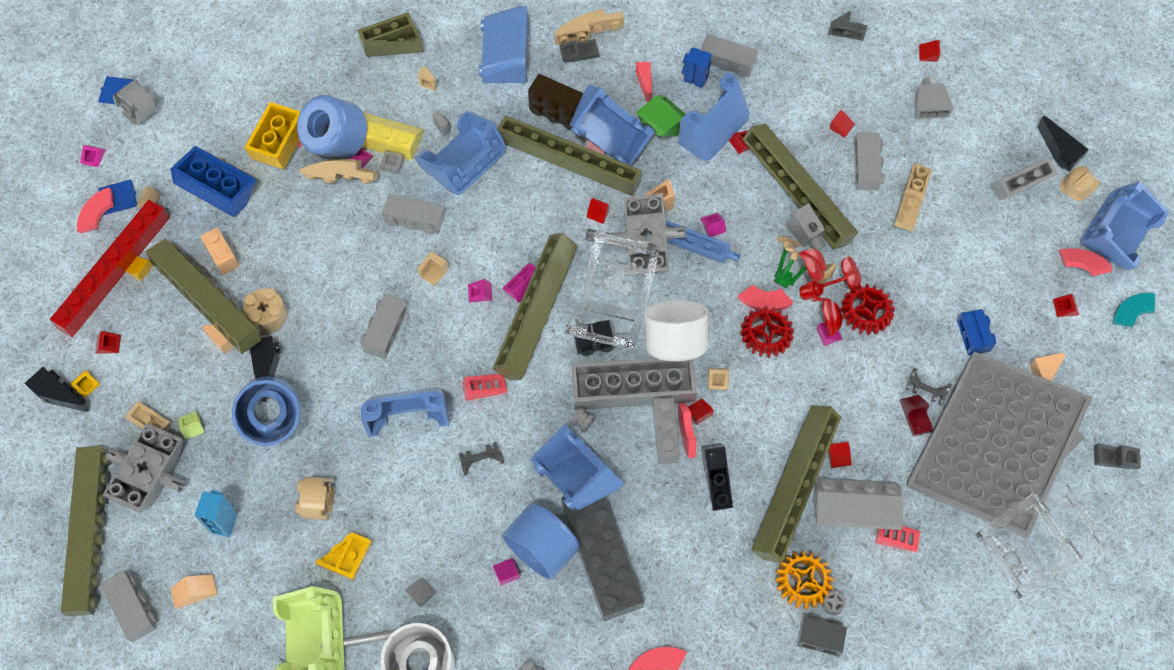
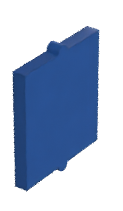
(111, 87)
(123, 196)

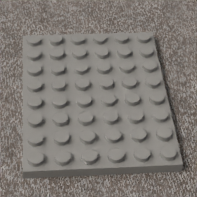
(999, 441)

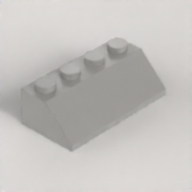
(858, 504)

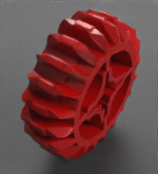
(871, 300)
(782, 328)

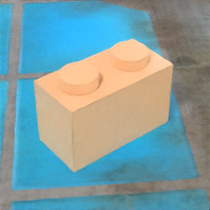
(219, 251)

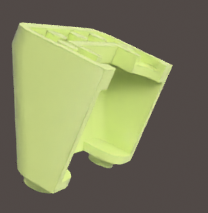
(311, 619)

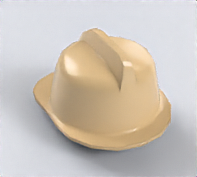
(1079, 183)

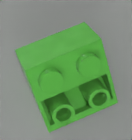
(662, 116)

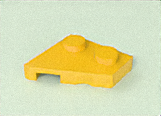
(346, 556)

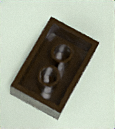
(553, 100)

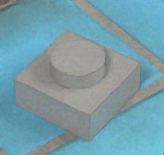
(441, 123)
(391, 162)

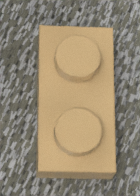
(141, 414)

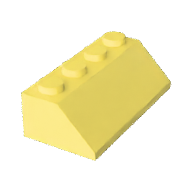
(392, 136)

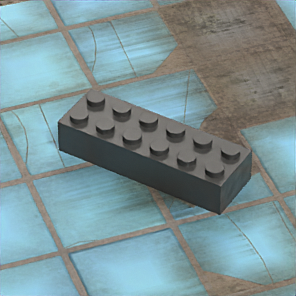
(604, 559)

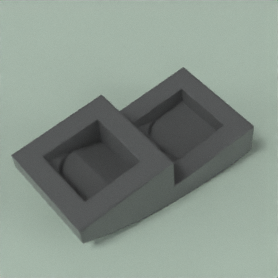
(576, 52)
(1117, 457)

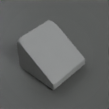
(420, 592)

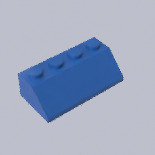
(213, 181)

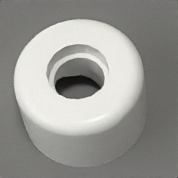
(676, 330)
(417, 638)

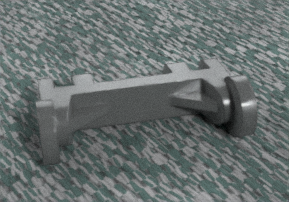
(941, 392)
(489, 453)

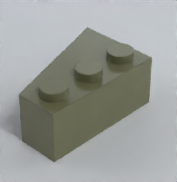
(391, 37)

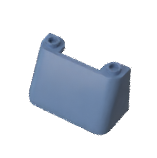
(504, 46)
(609, 126)
(709, 133)
(466, 155)
(1123, 224)
(376, 408)
(575, 469)

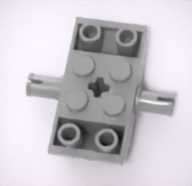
(645, 215)
(134, 485)

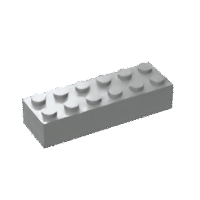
(632, 382)

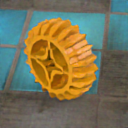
(798, 575)

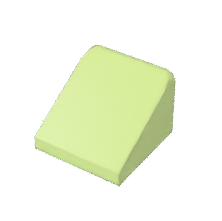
(190, 425)

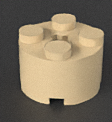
(265, 309)
(315, 498)

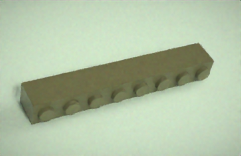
(570, 155)
(799, 184)
(204, 296)
(535, 307)
(796, 484)
(85, 532)

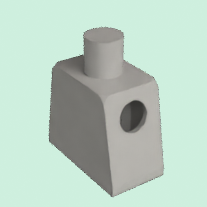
(932, 100)
(806, 227)

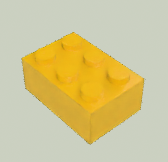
(274, 136)

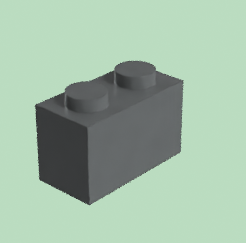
(822, 635)

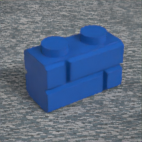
(696, 67)
(976, 332)

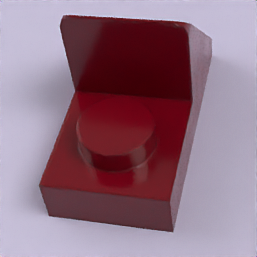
(916, 414)

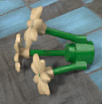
(783, 276)

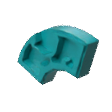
(1134, 307)

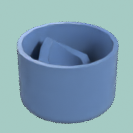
(345, 132)
(260, 431)
(541, 541)

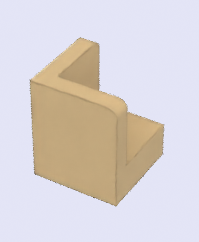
(433, 268)

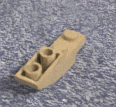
(583, 25)
(333, 169)
(912, 197)

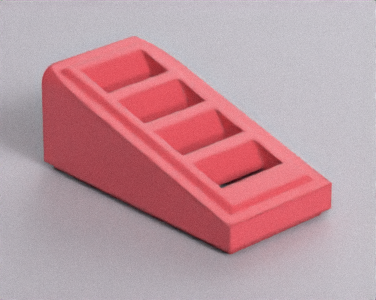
(643, 73)
(485, 392)
(880, 539)

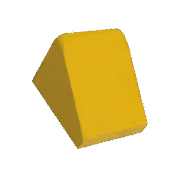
(139, 268)
(84, 384)

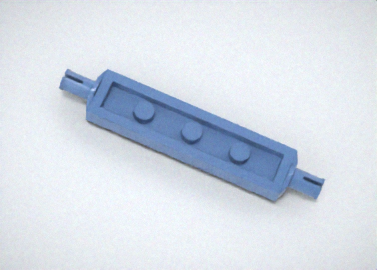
(704, 245)

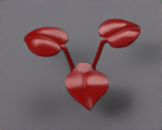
(815, 266)

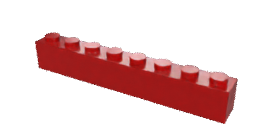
(109, 268)

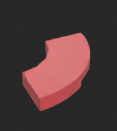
(94, 209)
(1086, 260)
(757, 298)
(686, 430)
(660, 659)

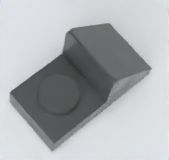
(843, 28)

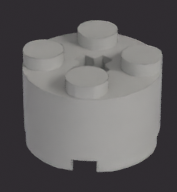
(135, 102)

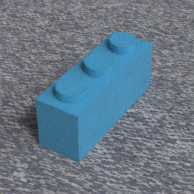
(216, 513)

